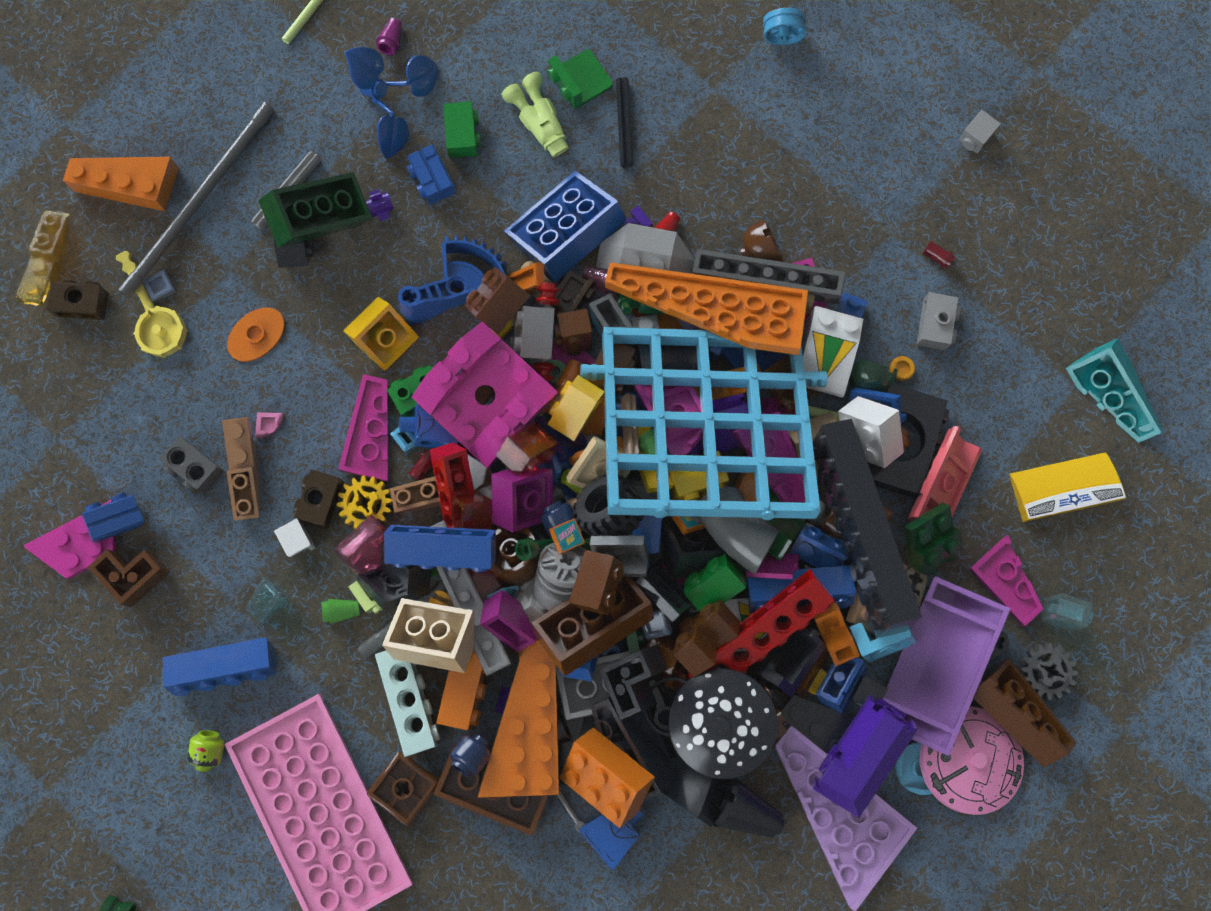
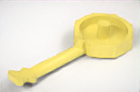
(159, 328)

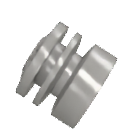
(556, 575)

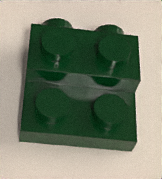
(933, 539)

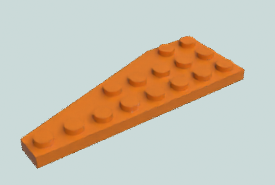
(737, 310)

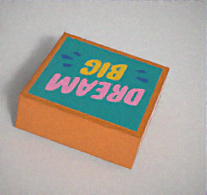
(688, 523)
(566, 536)

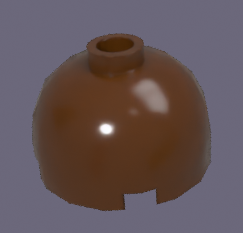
(760, 243)

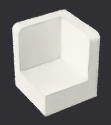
(294, 538)

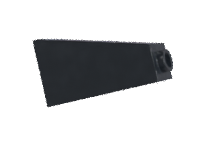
(697, 793)

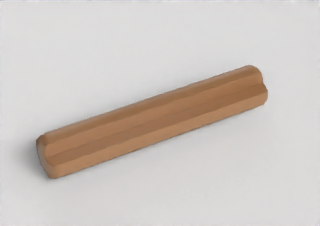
(630, 434)

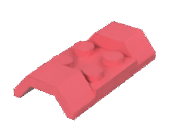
(948, 474)

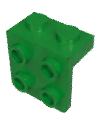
(579, 78)

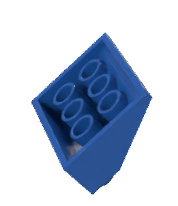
(566, 225)

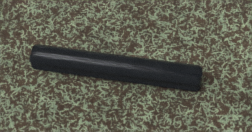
(624, 122)

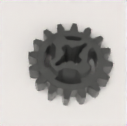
(1054, 663)

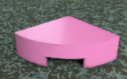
(267, 423)

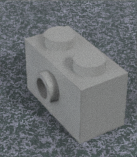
(938, 321)

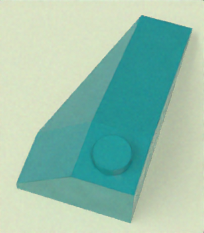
(1113, 382)

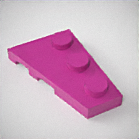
(1005, 579)

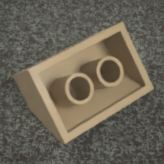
(431, 635)

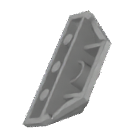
(646, 248)

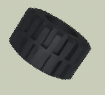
(592, 509)

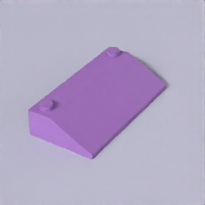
(943, 670)

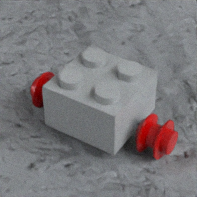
(535, 331)

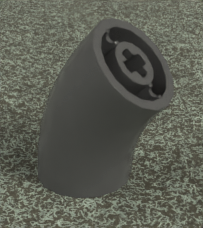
(742, 538)

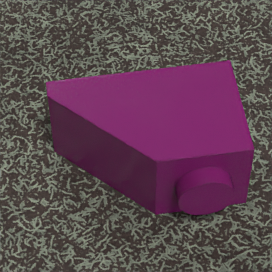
(507, 621)

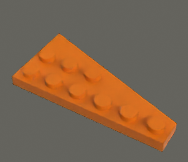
(527, 739)

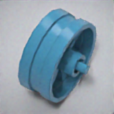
(784, 26)

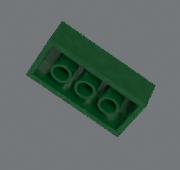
(314, 209)

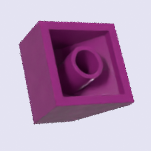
(520, 499)

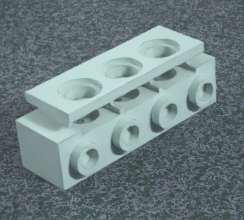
(396, 691)

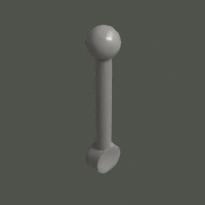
(578, 823)

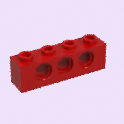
(451, 476)

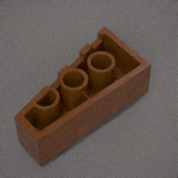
(1023, 713)

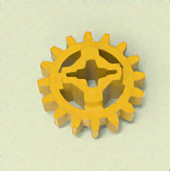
(374, 499)

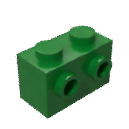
(460, 129)
(403, 389)
(715, 582)

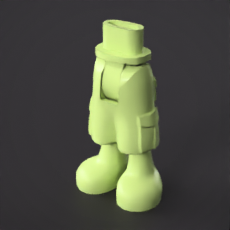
(539, 118)

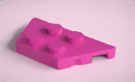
(676, 399)
(69, 548)

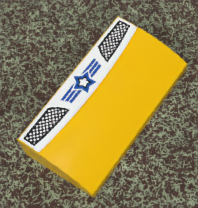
(1066, 487)

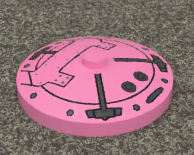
(981, 767)

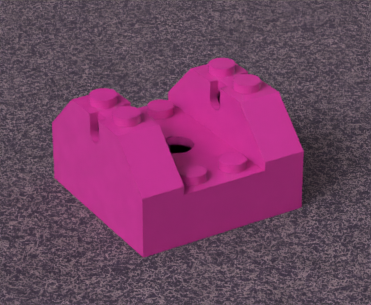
(485, 361)

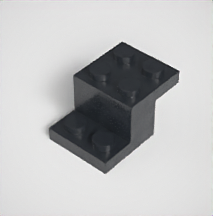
(390, 583)
(664, 593)

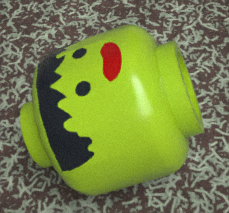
(205, 750)

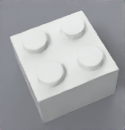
(876, 428)

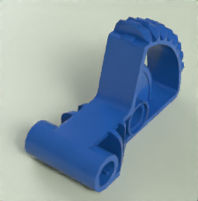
(432, 299)

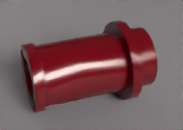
(939, 255)
(422, 466)

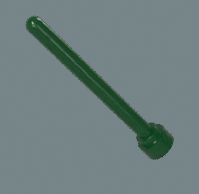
(528, 548)

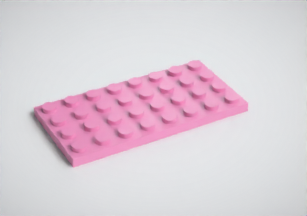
(318, 811)

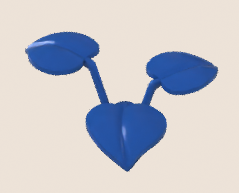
(365, 67)

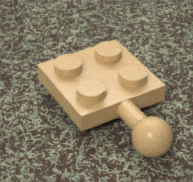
(591, 466)

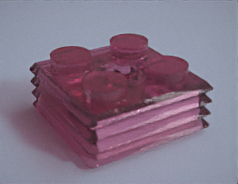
(363, 546)

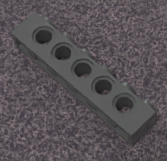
(823, 283)

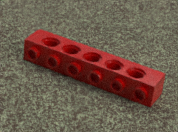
(764, 620)

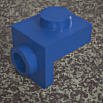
(852, 305)

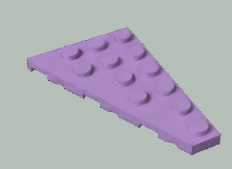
(854, 846)

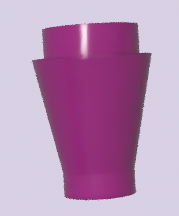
(389, 38)

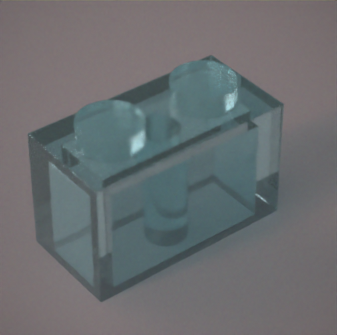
(1066, 612)

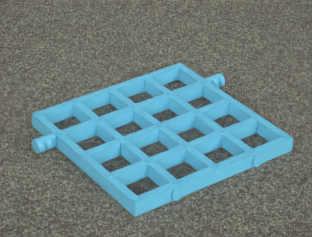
(708, 421)

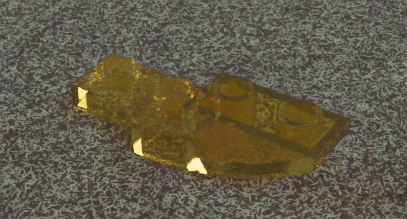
(46, 257)

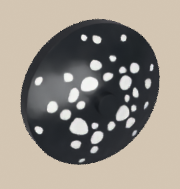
(723, 723)

